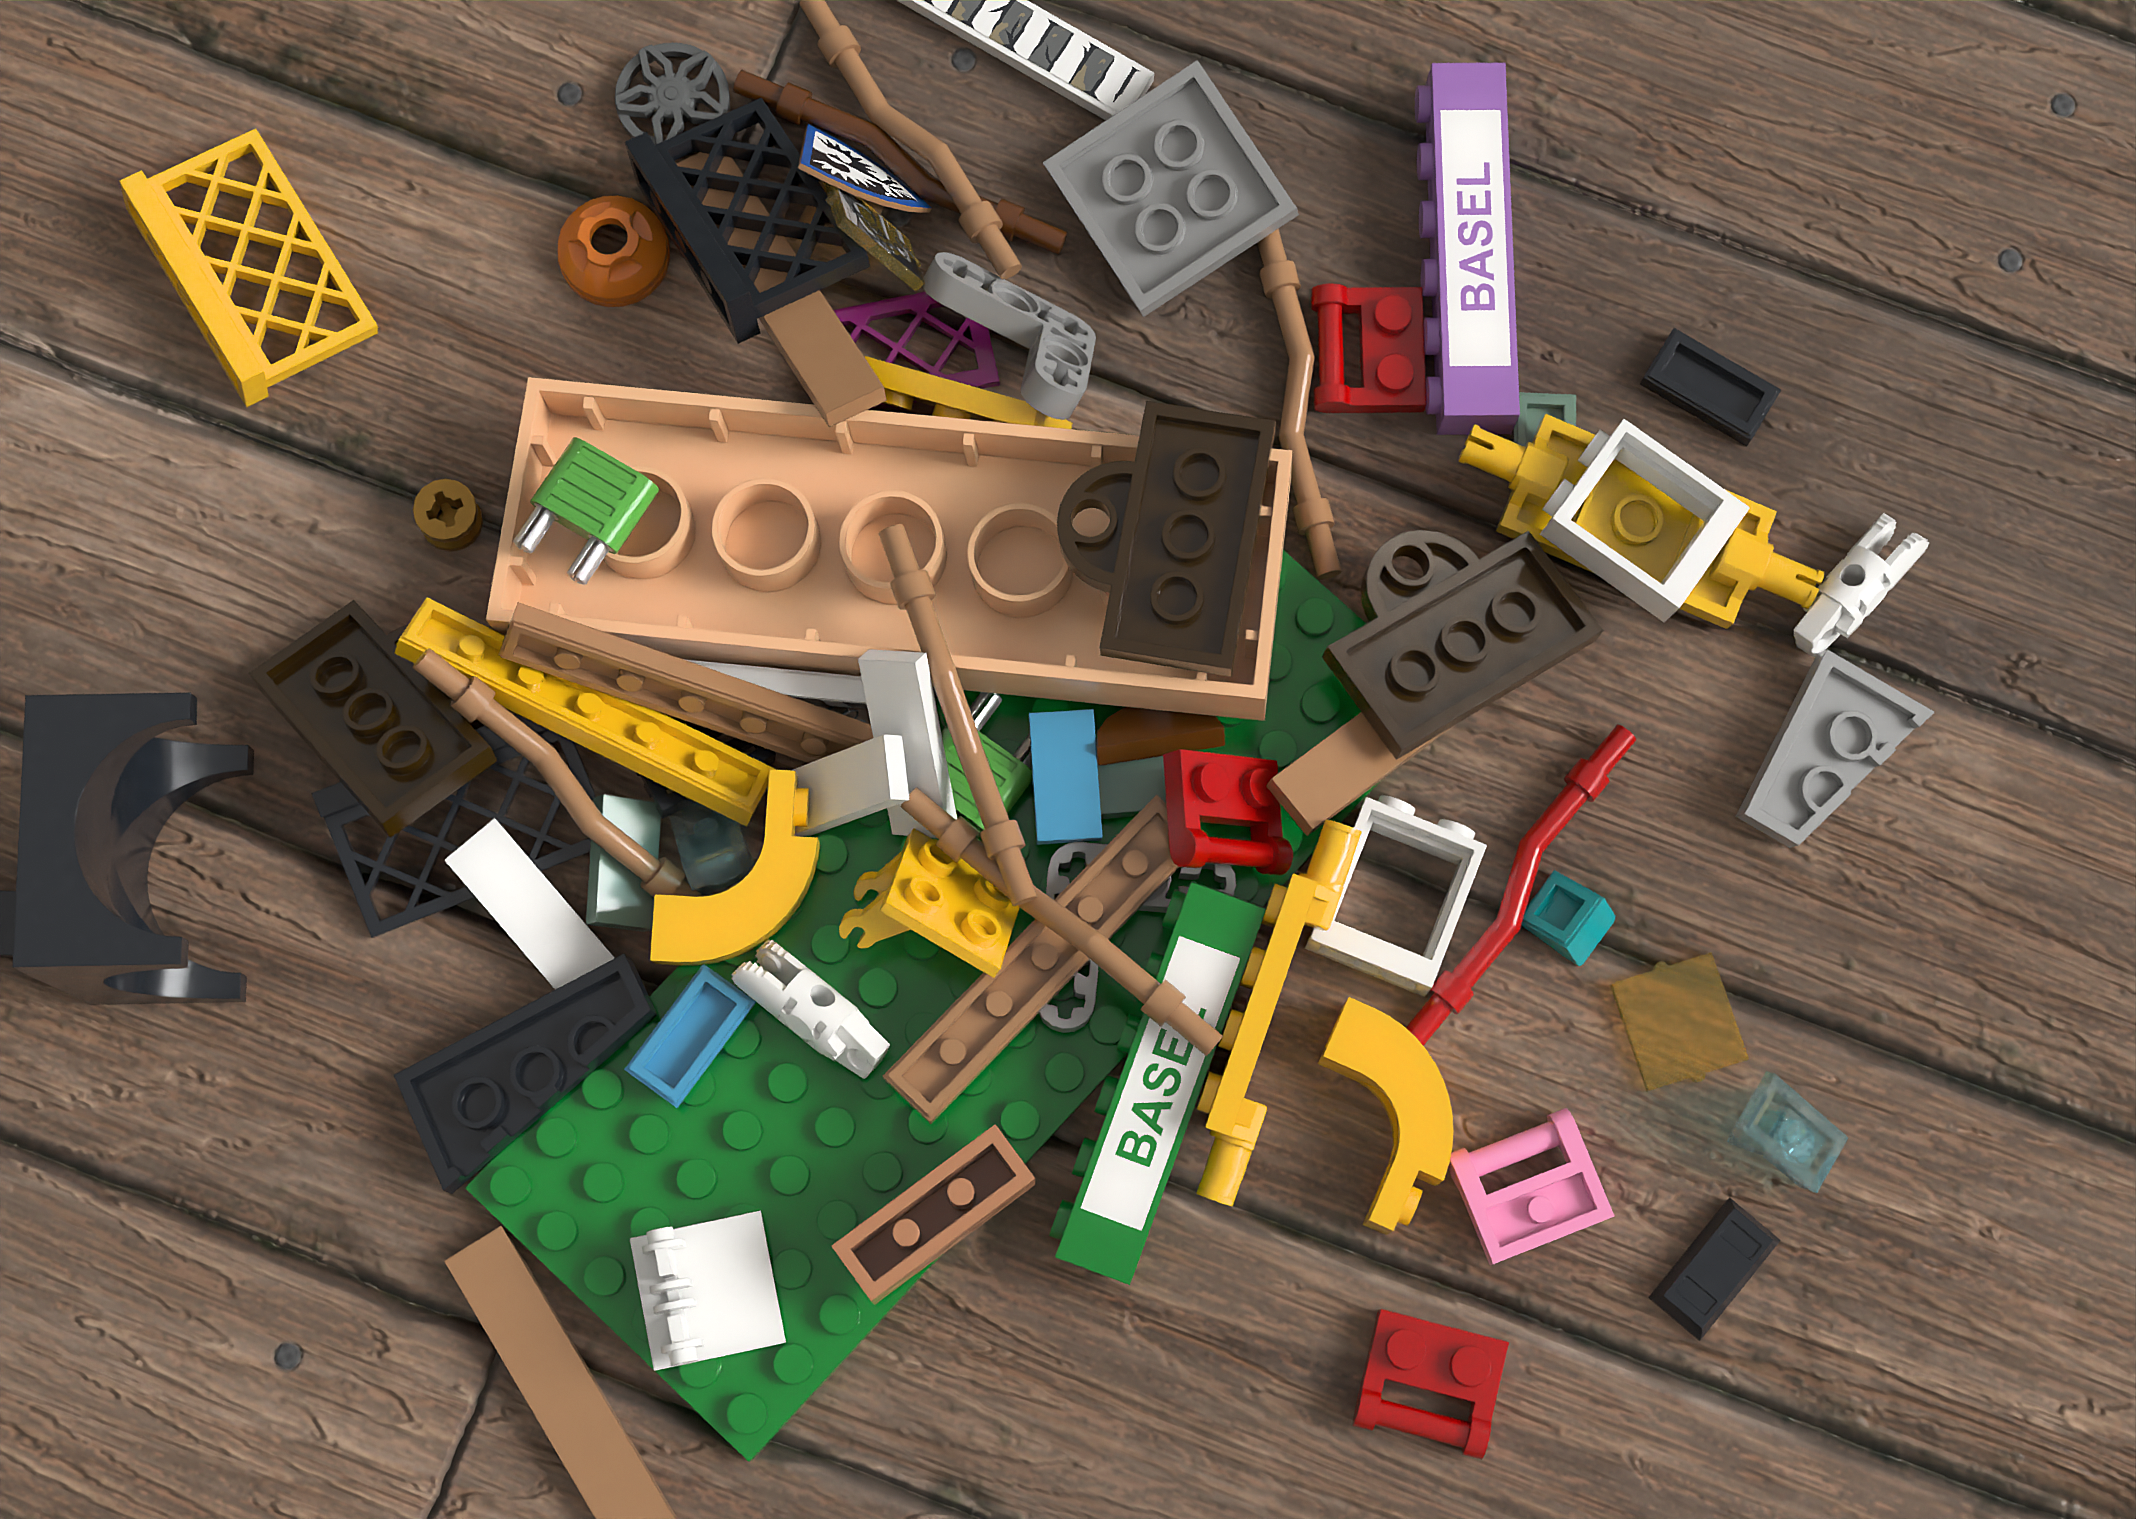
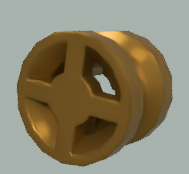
(455, 527)

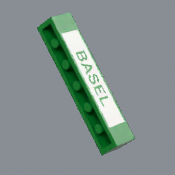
(1157, 1088)

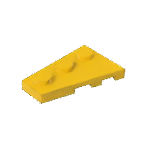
(955, 398)

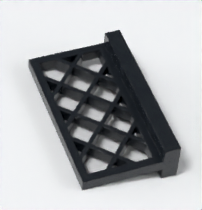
(707, 248)
(341, 808)

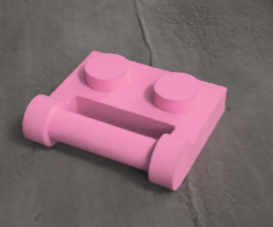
(1537, 1207)

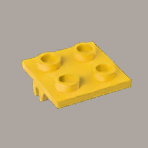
(937, 900)

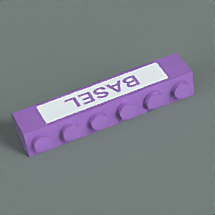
(1469, 248)

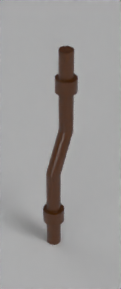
(797, 105)

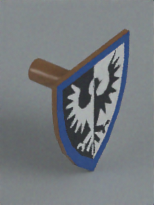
(854, 173)

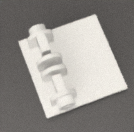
(707, 1290)

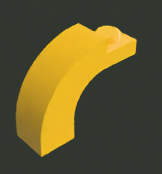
(743, 917)
(1414, 1095)

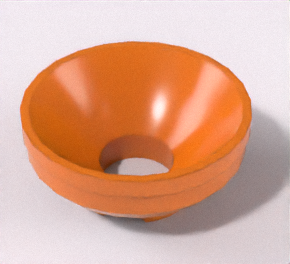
(620, 276)

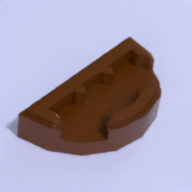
(1151, 733)

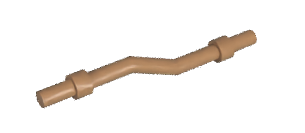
(977, 216)
(1312, 512)
(475, 701)
(1000, 835)
(1160, 1001)

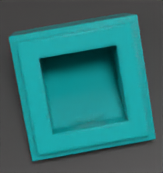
(1568, 917)

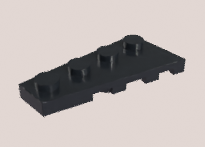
(511, 1072)

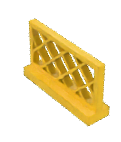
(201, 289)

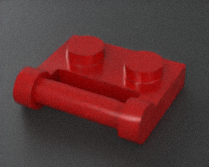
(1389, 349)
(1224, 792)
(1435, 1361)

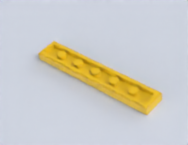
(601, 722)

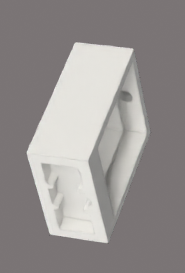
(1671, 476)
(1382, 959)

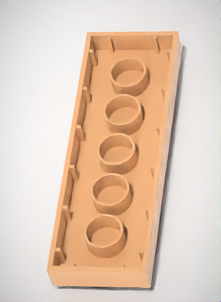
(777, 557)

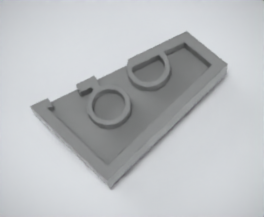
(1826, 746)

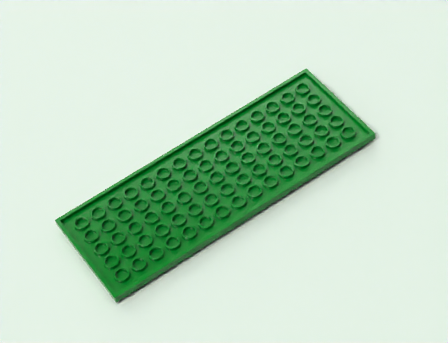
(813, 1140)

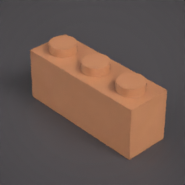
(934, 1214)

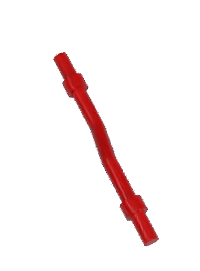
(1584, 783)

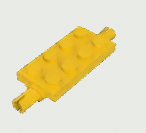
(1636, 520)
(1307, 901)

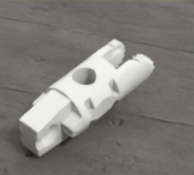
(1856, 586)
(811, 1009)

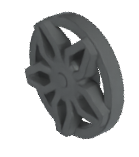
(671, 95)

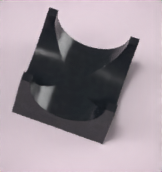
(87, 827)

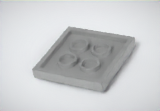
(1171, 188)

